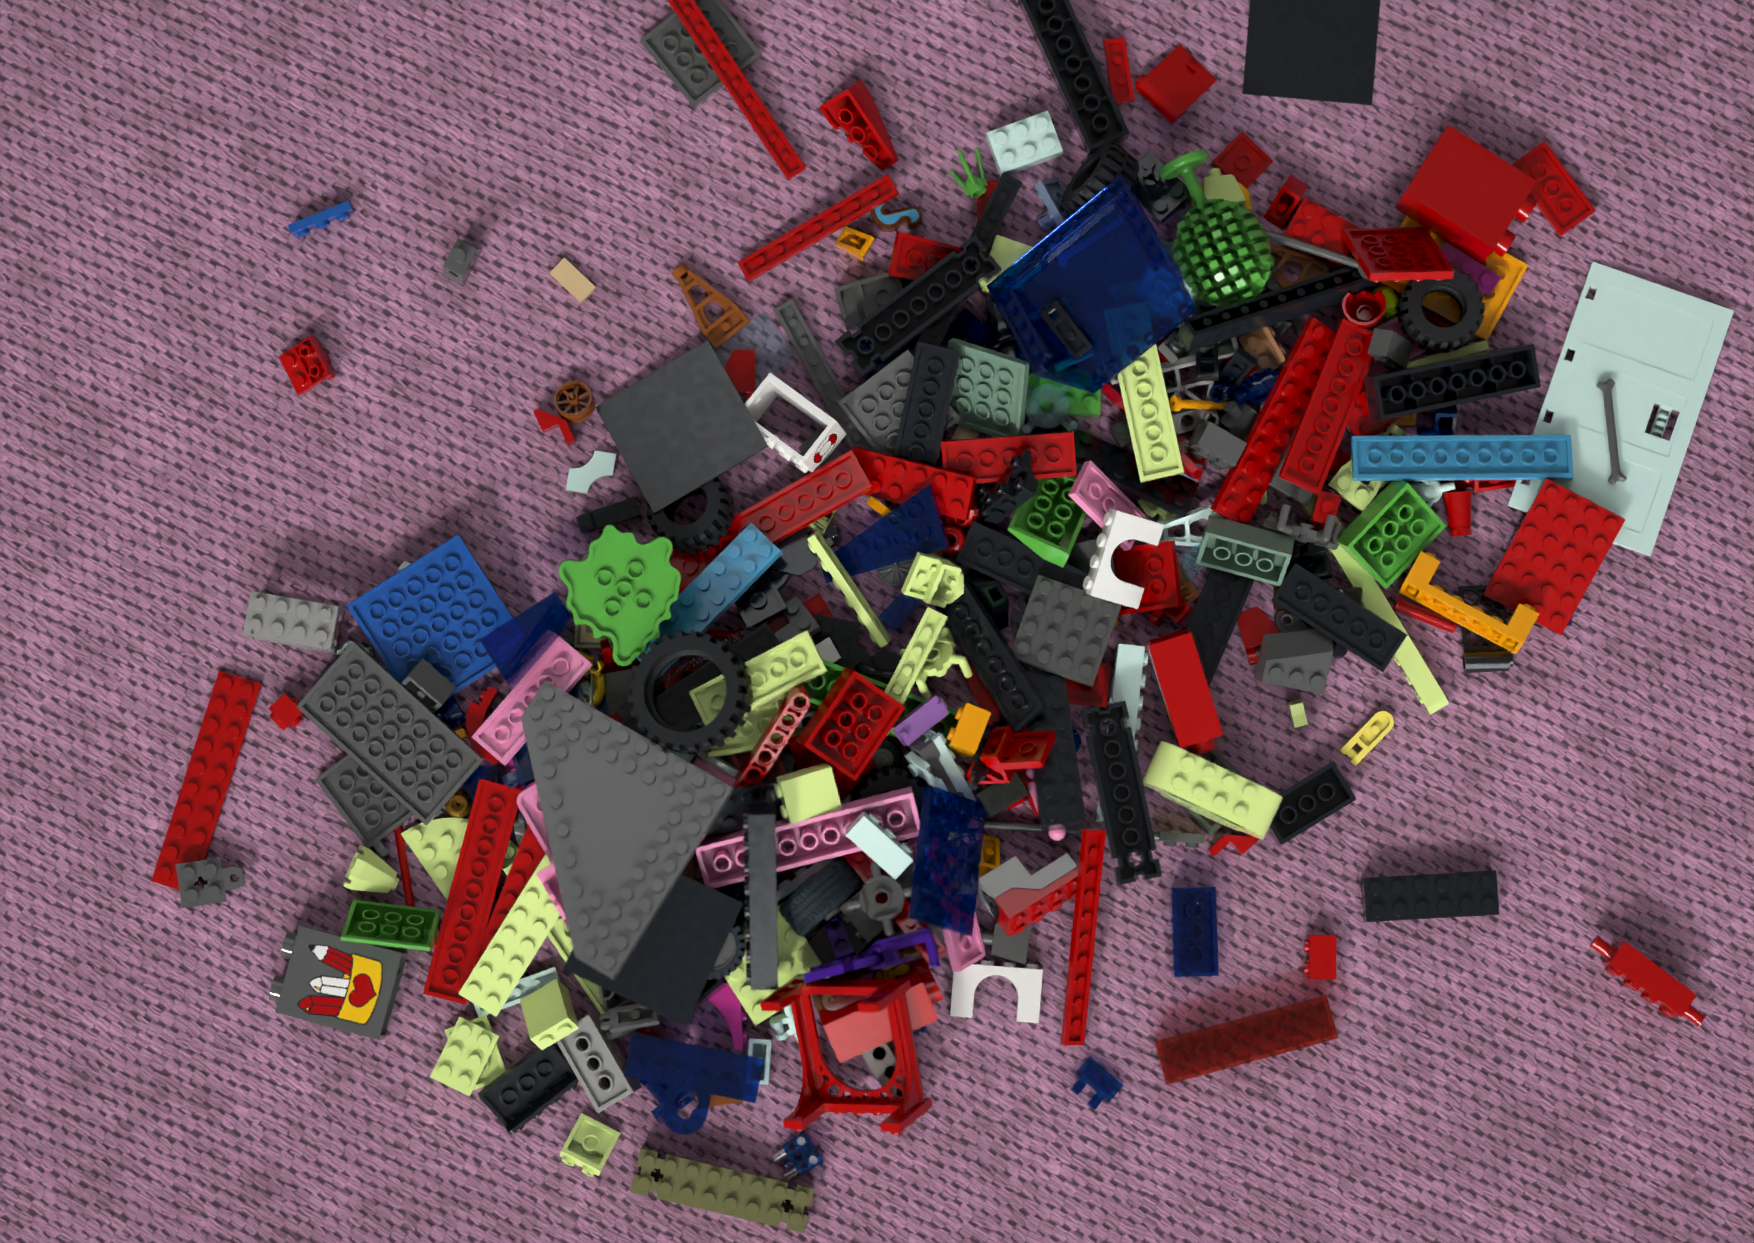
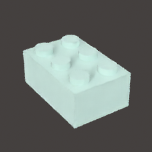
(1024, 143)

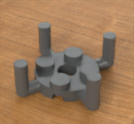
(1305, 532)
(876, 911)

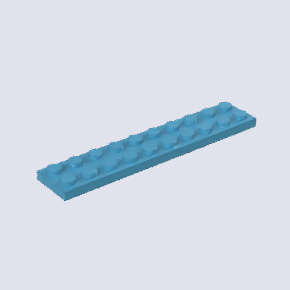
(1461, 457)

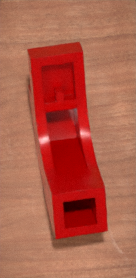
(475, 717)

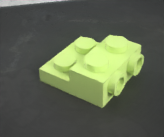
(589, 1145)

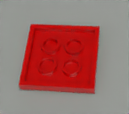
(1154, 570)

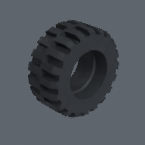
(1097, 173)
(1439, 337)
(706, 529)
(887, 779)

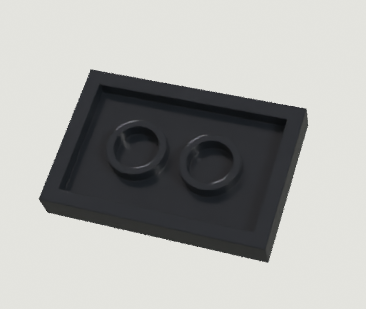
(1156, 194)

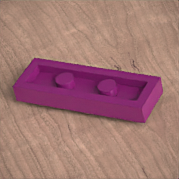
(1484, 277)

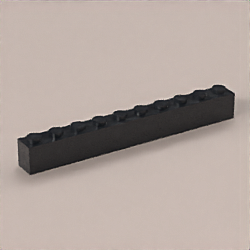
(1271, 308)

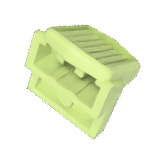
(934, 580)

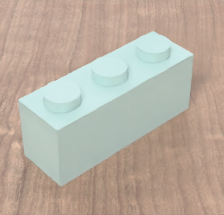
(880, 844)

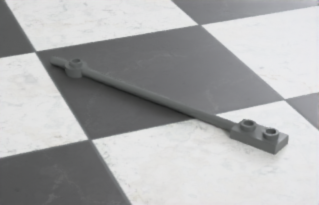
(1293, 243)
(1168, 838)

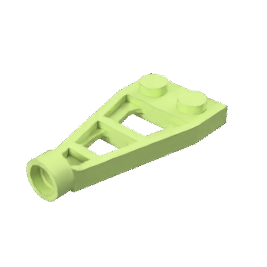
(1355, 491)

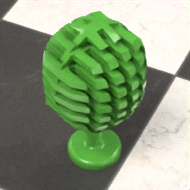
(1218, 242)

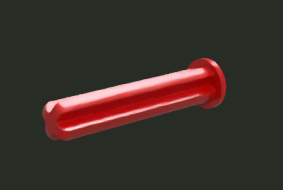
(1424, 615)

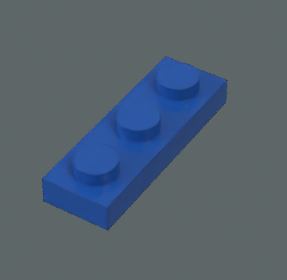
(321, 220)

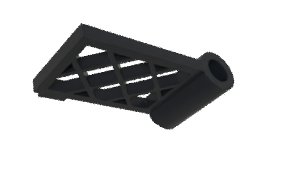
(1483, 658)

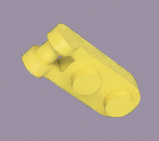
(1368, 736)

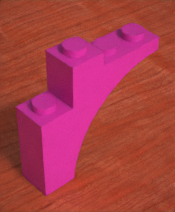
(733, 1013)

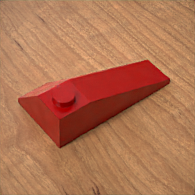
(859, 117)

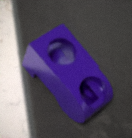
(839, 938)

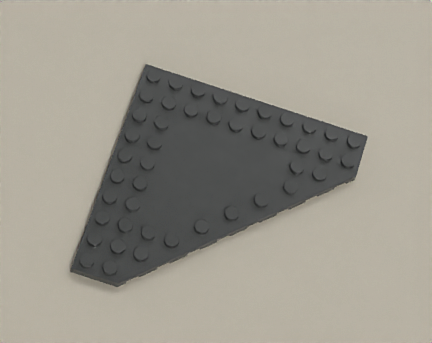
(615, 820)

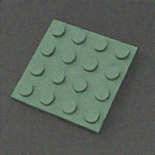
(990, 390)

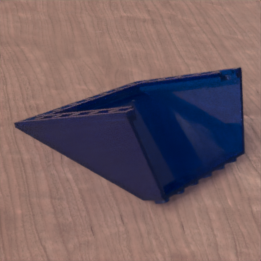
(1110, 279)

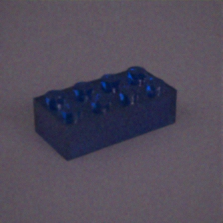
(1194, 931)

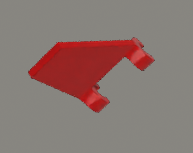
(741, 371)
(1253, 625)

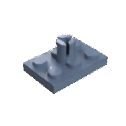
(1051, 193)

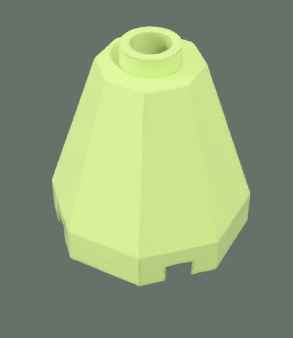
(370, 873)

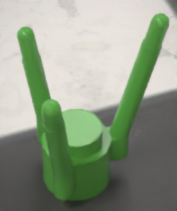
(975, 186)

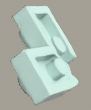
(920, 767)

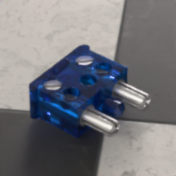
(809, 1153)

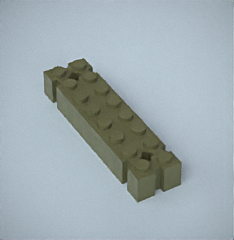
(722, 1189)

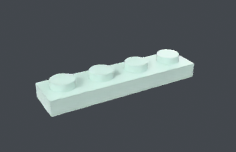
(525, 987)

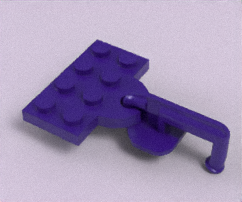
(874, 955)

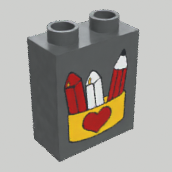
(338, 982)

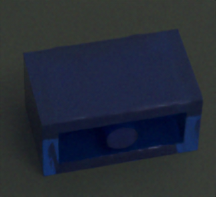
(900, 611)

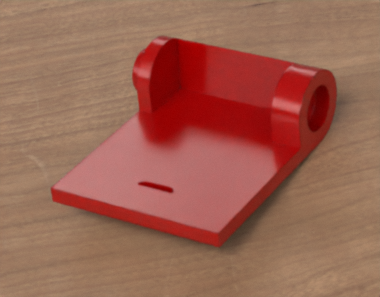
(1174, 84)

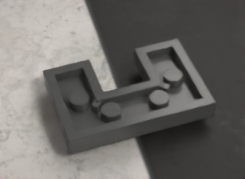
(798, 619)

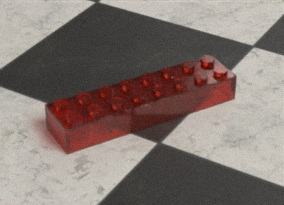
(1245, 1039)

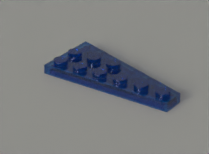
(896, 537)

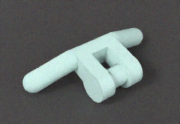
(782, 1032)

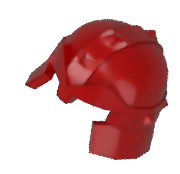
(1364, 308)

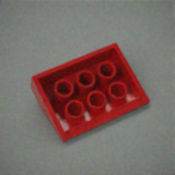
(850, 723)

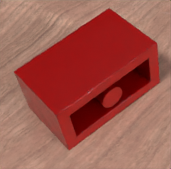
(1321, 957)

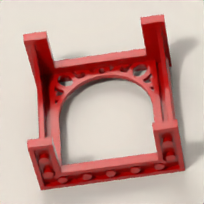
(815, 1092)

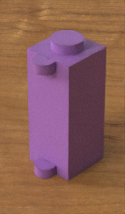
(920, 719)

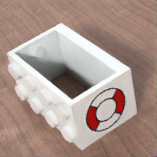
(825, 443)

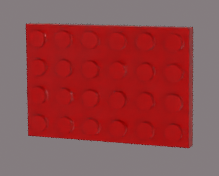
(1554, 555)

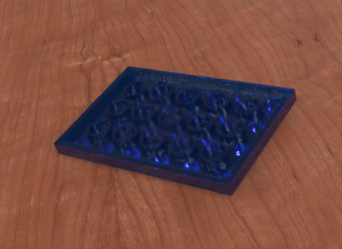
(947, 861)

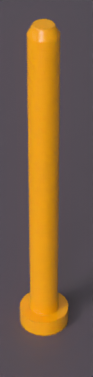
(1177, 403)

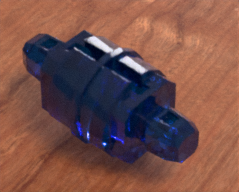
(1256, 387)

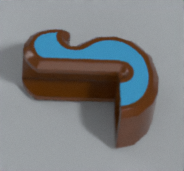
(894, 219)

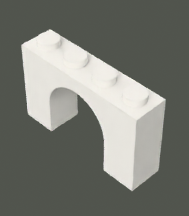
(1117, 529)
(1026, 981)

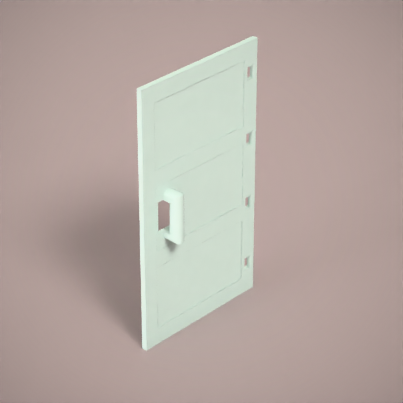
(1658, 352)

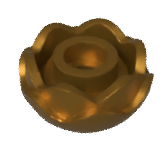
(465, 807)

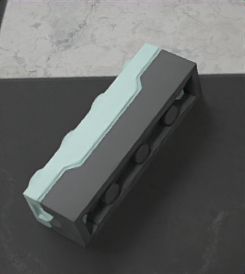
(941, 759)

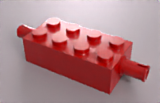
(1649, 979)

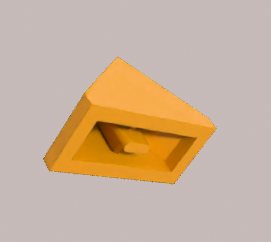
(855, 242)

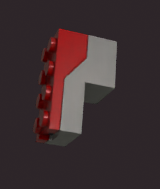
(1022, 898)

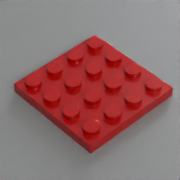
(1397, 254)

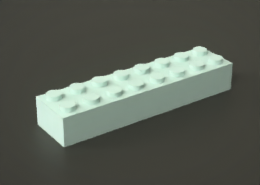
(1126, 686)

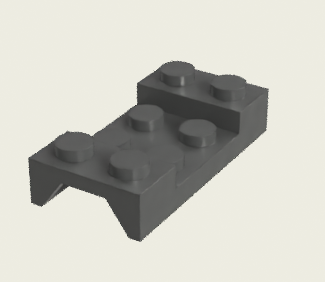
(865, 296)

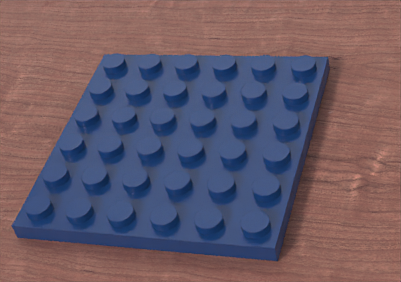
(434, 613)

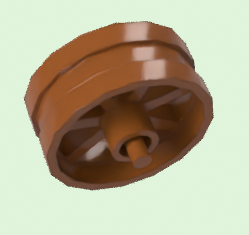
(574, 402)

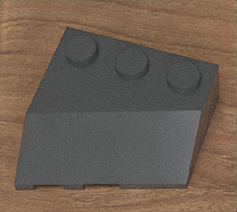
(1295, 660)

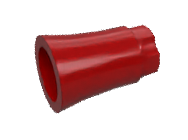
(1458, 512)

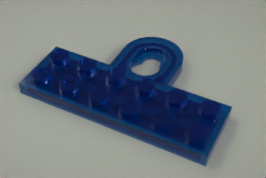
(695, 1069)

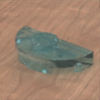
(1188, 564)

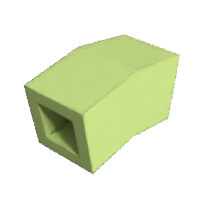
(1297, 713)

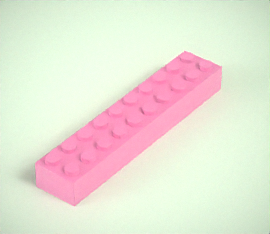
(811, 839)

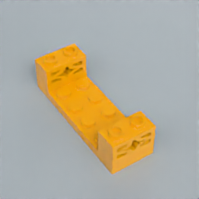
(1473, 618)

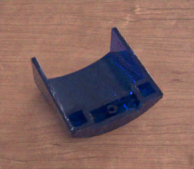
(527, 637)

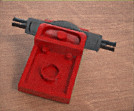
(1006, 751)

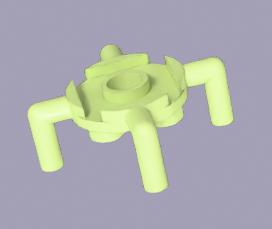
(938, 665)

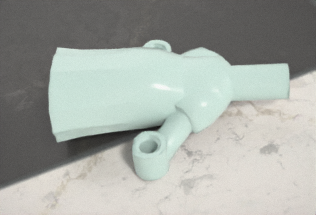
(1432, 490)

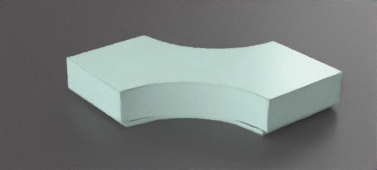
(582, 478)

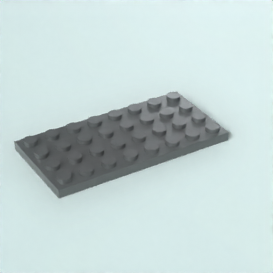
(390, 733)

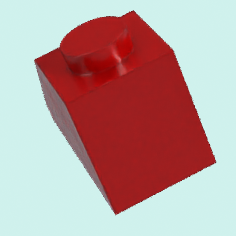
(1285, 201)

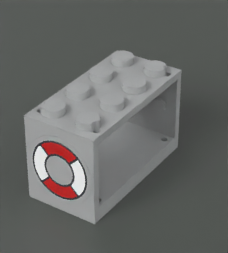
(293, 622)

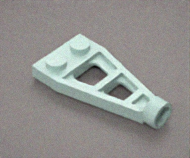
(1191, 516)

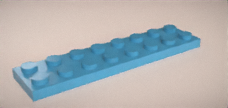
(719, 585)

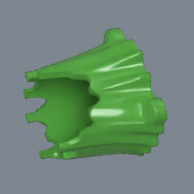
(622, 590)

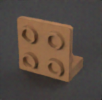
(1263, 348)

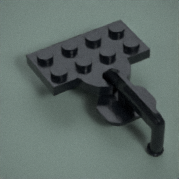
(763, 598)
(844, 637)

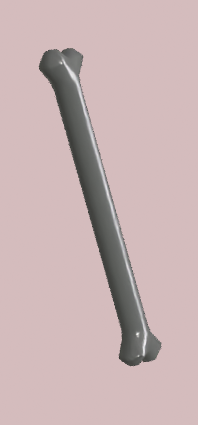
(1606, 388)

